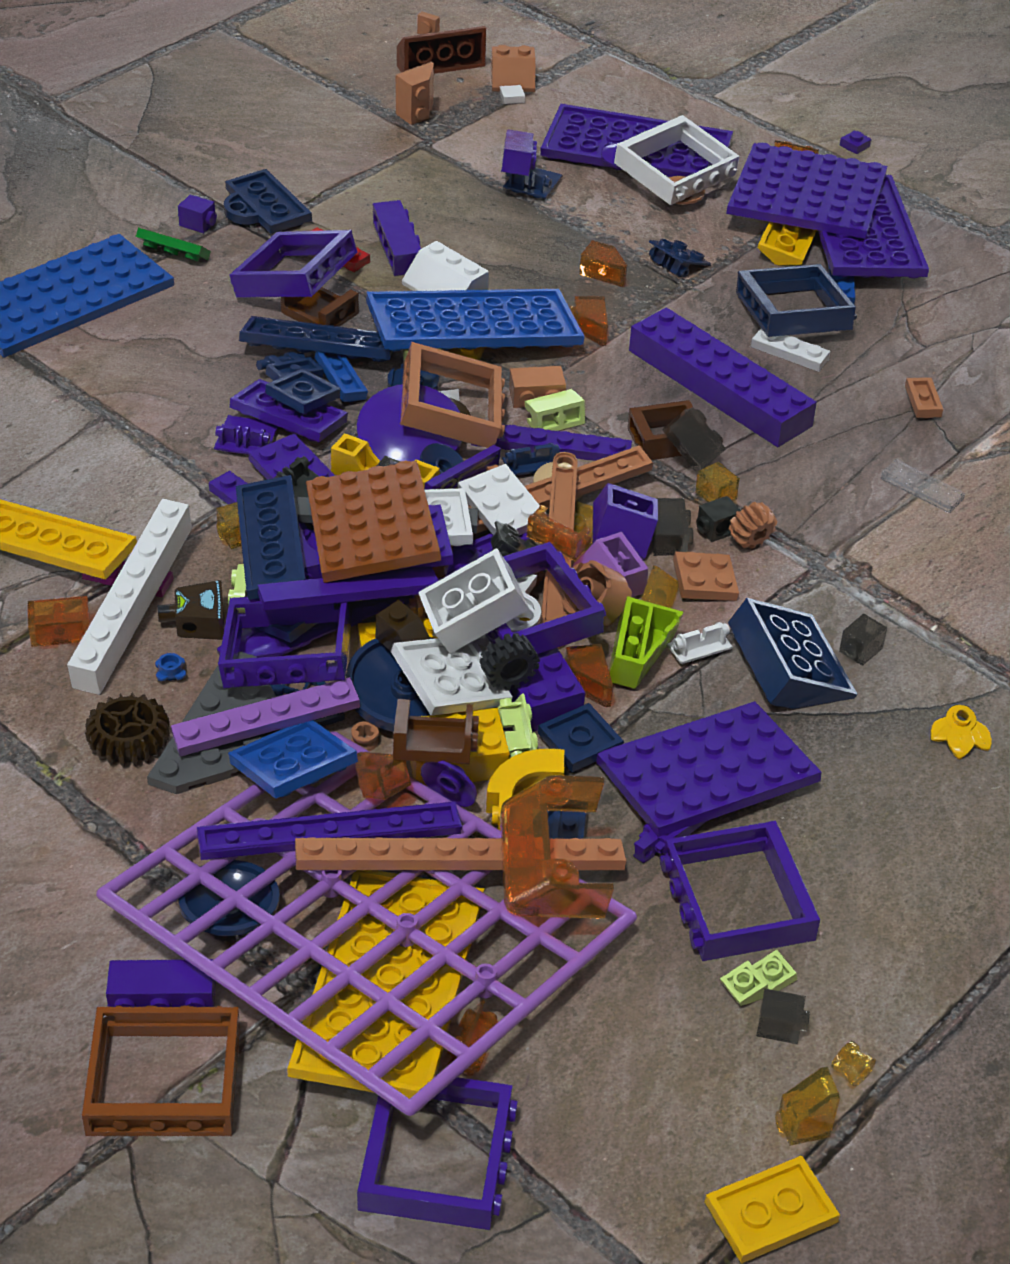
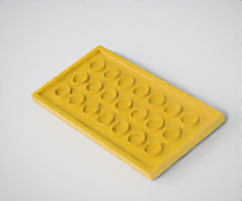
(387, 973)

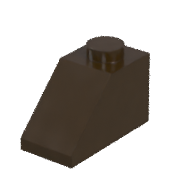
(398, 624)

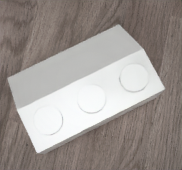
(444, 269)

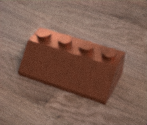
(446, 49)

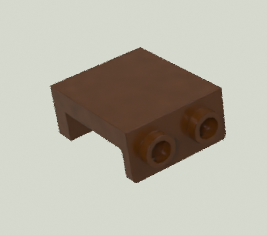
(322, 307)
(434, 737)

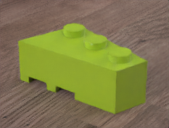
(641, 639)

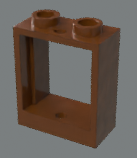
(653, 416)

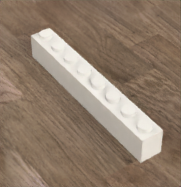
(129, 597)

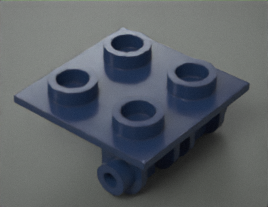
(537, 184)
(675, 256)

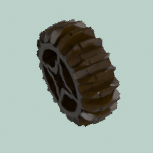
(127, 729)

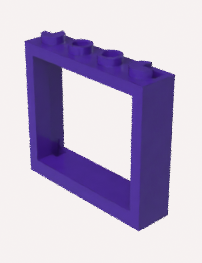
(332, 252)
(563, 630)
(282, 669)
(734, 842)
(436, 1206)

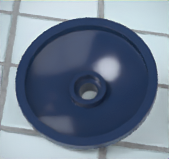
(235, 875)

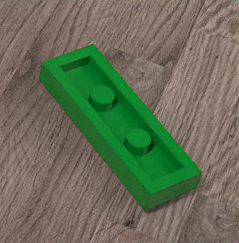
(173, 245)

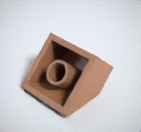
(513, 67)
(415, 93)

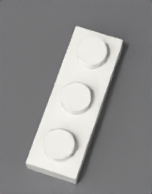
(792, 349)

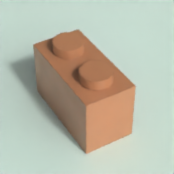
(534, 383)

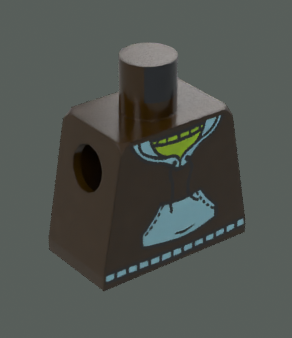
(196, 611)

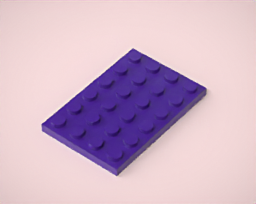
(707, 768)

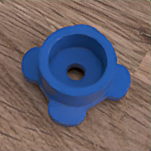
(170, 667)

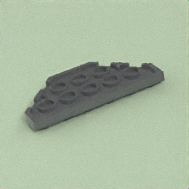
(211, 765)

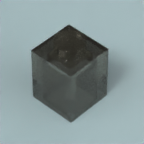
(863, 639)
(782, 1016)

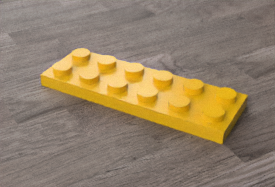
(62, 540)

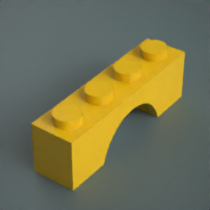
(356, 455)

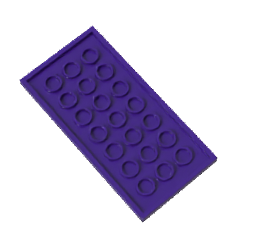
(583, 132)
(888, 249)

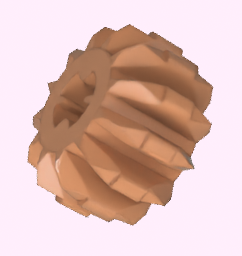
(753, 525)

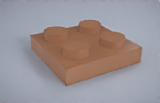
(705, 576)

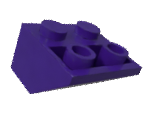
(625, 512)

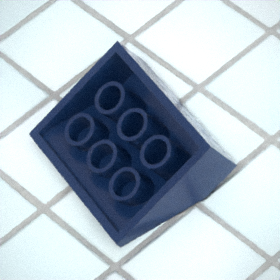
(789, 655)

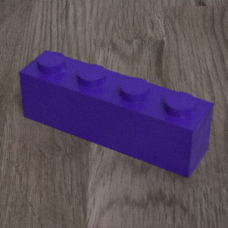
(519, 153)
(396, 235)

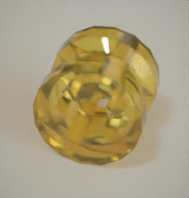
(853, 1063)

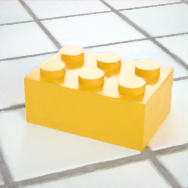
(491, 746)

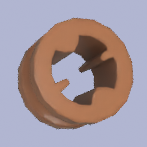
(368, 729)

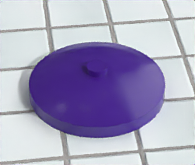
(381, 427)

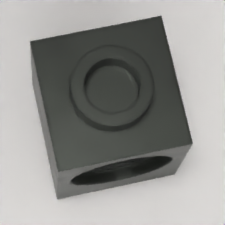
(715, 518)

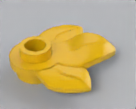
(960, 734)

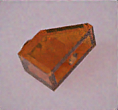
(603, 264)
(591, 317)
(591, 671)
(381, 775)

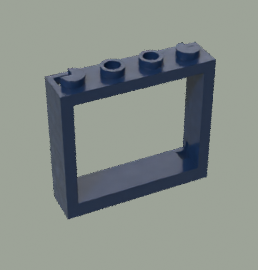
(756, 283)

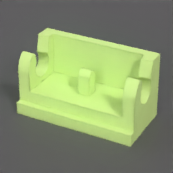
(556, 411)

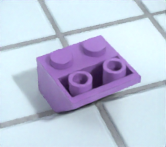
(619, 555)

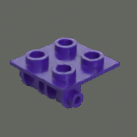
(243, 434)

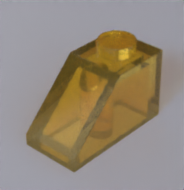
(809, 1109)

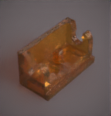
(564, 539)

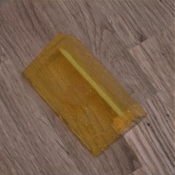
(660, 588)

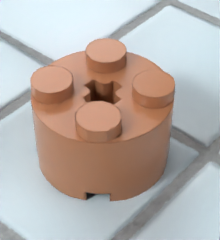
(606, 587)

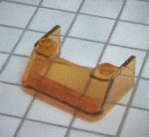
(530, 877)

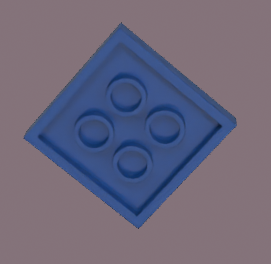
(293, 758)

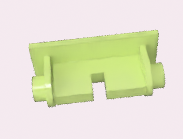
(518, 716)

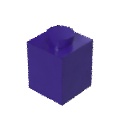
(196, 213)

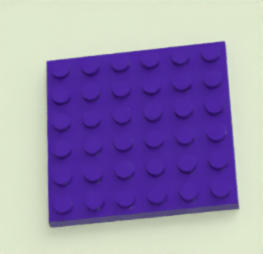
(808, 190)

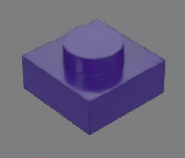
(855, 142)

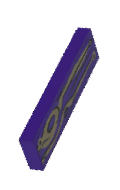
(466, 469)

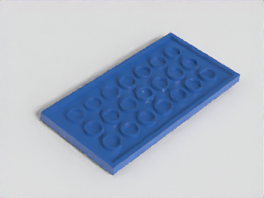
(75, 291)
(474, 318)

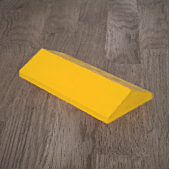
(786, 243)

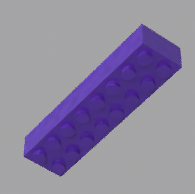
(722, 377)

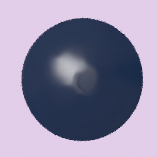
(380, 685)

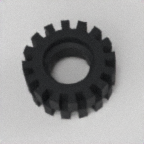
(514, 649)

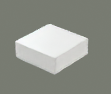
(512, 94)

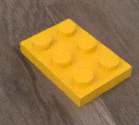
(771, 1209)

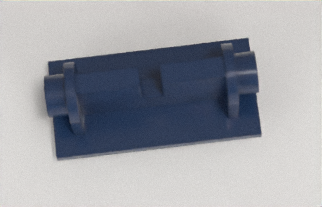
(523, 461)

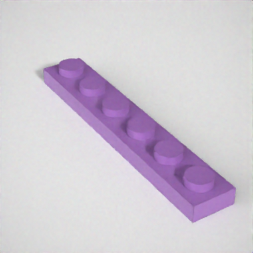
(264, 716)

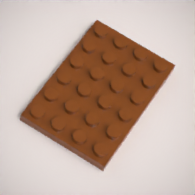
(372, 521)

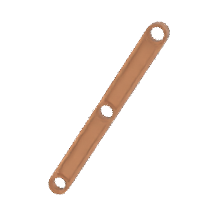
(562, 511)

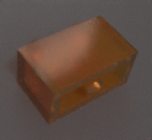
(58, 620)

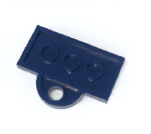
(263, 200)

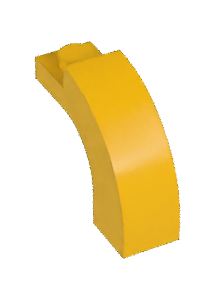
(520, 773)

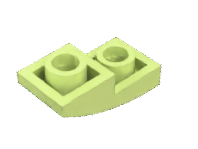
(748, 981)

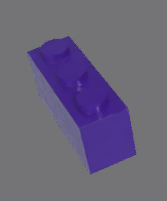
(158, 984)

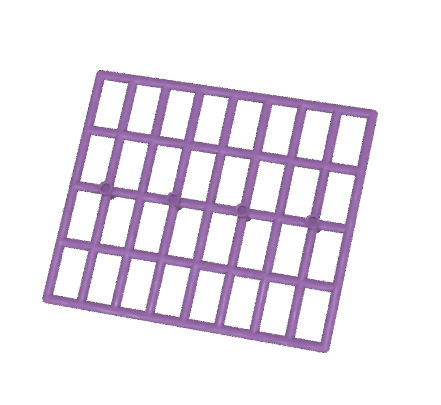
(405, 935)

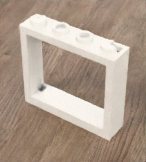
(631, 151)

